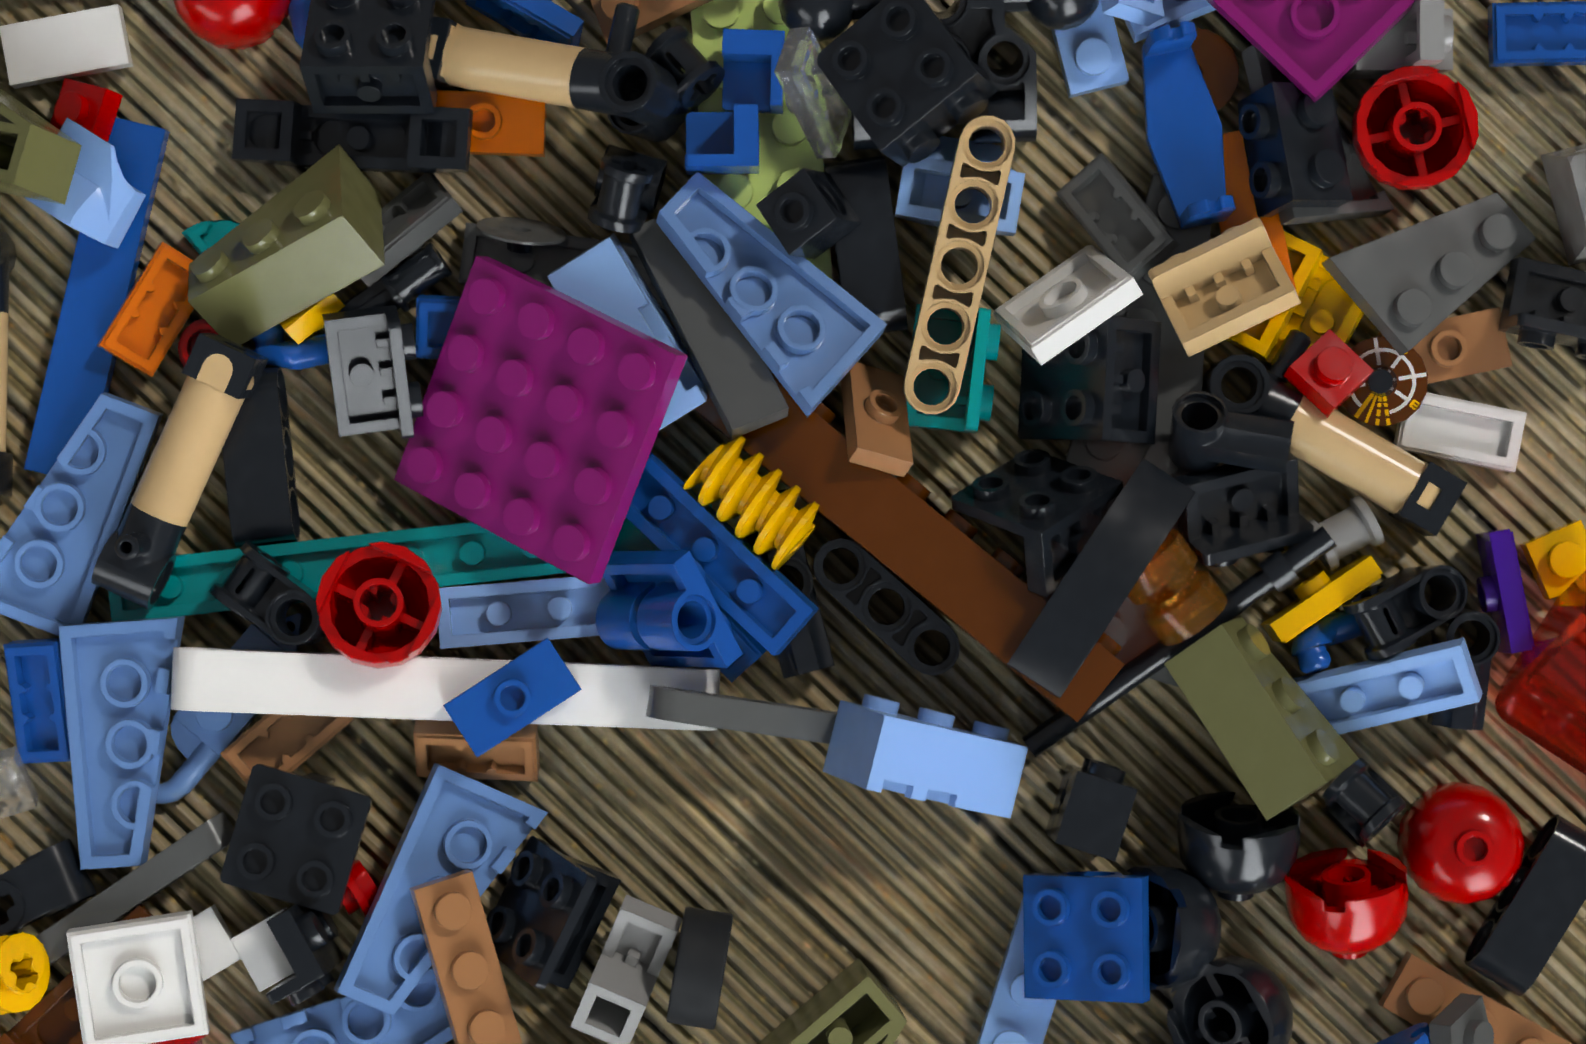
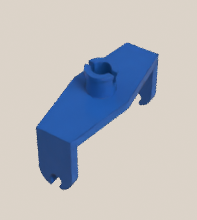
(1184, 128)

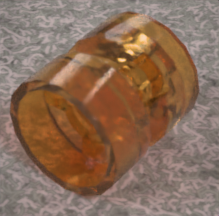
(1175, 594)

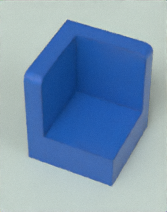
(750, 68)
(723, 141)

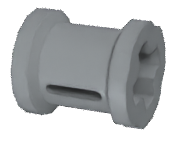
(1350, 531)

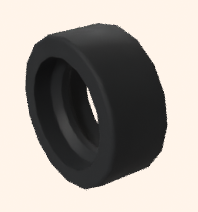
(699, 968)

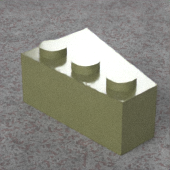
(845, 1011)

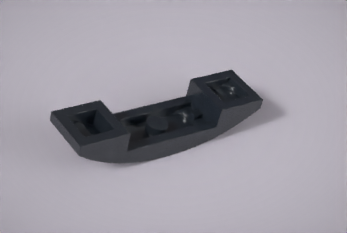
(406, 143)
(1101, 578)

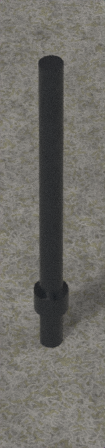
(1276, 572)

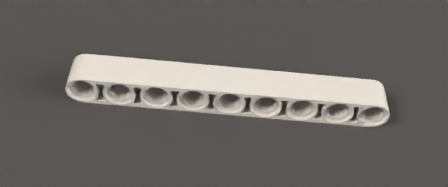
(415, 690)

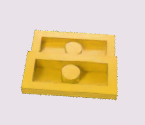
(1321, 308)

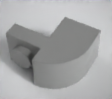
(1418, 39)
(626, 972)

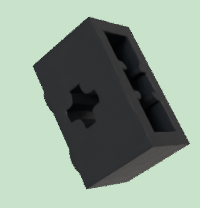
(1092, 808)

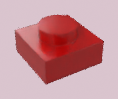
(87, 106)
(1328, 373)

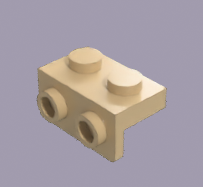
(1223, 286)

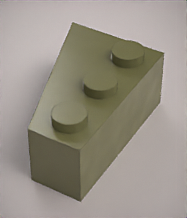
(34, 154)
(291, 251)
(1259, 717)

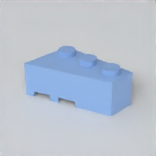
(611, 284)
(925, 756)

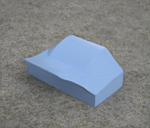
(926, 183)
(99, 197)

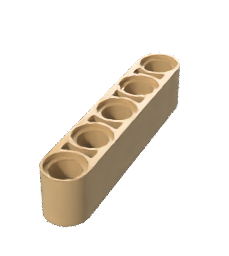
(974, 238)

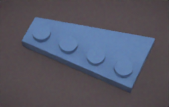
(781, 303)
(72, 514)
(117, 731)
(451, 830)
(348, 1021)

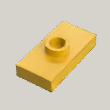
(1320, 596)

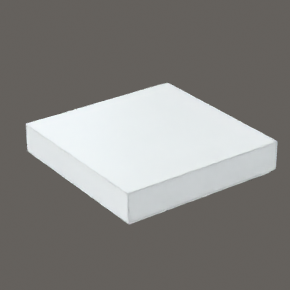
(1067, 303)
(138, 980)

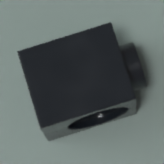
(808, 213)

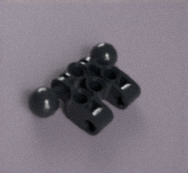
(976, 28)

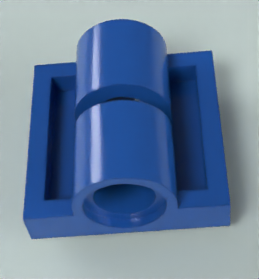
(665, 610)
(1086, 936)

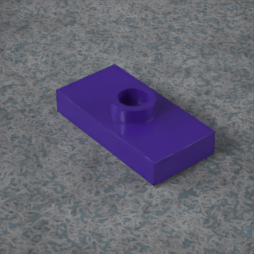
(1502, 590)

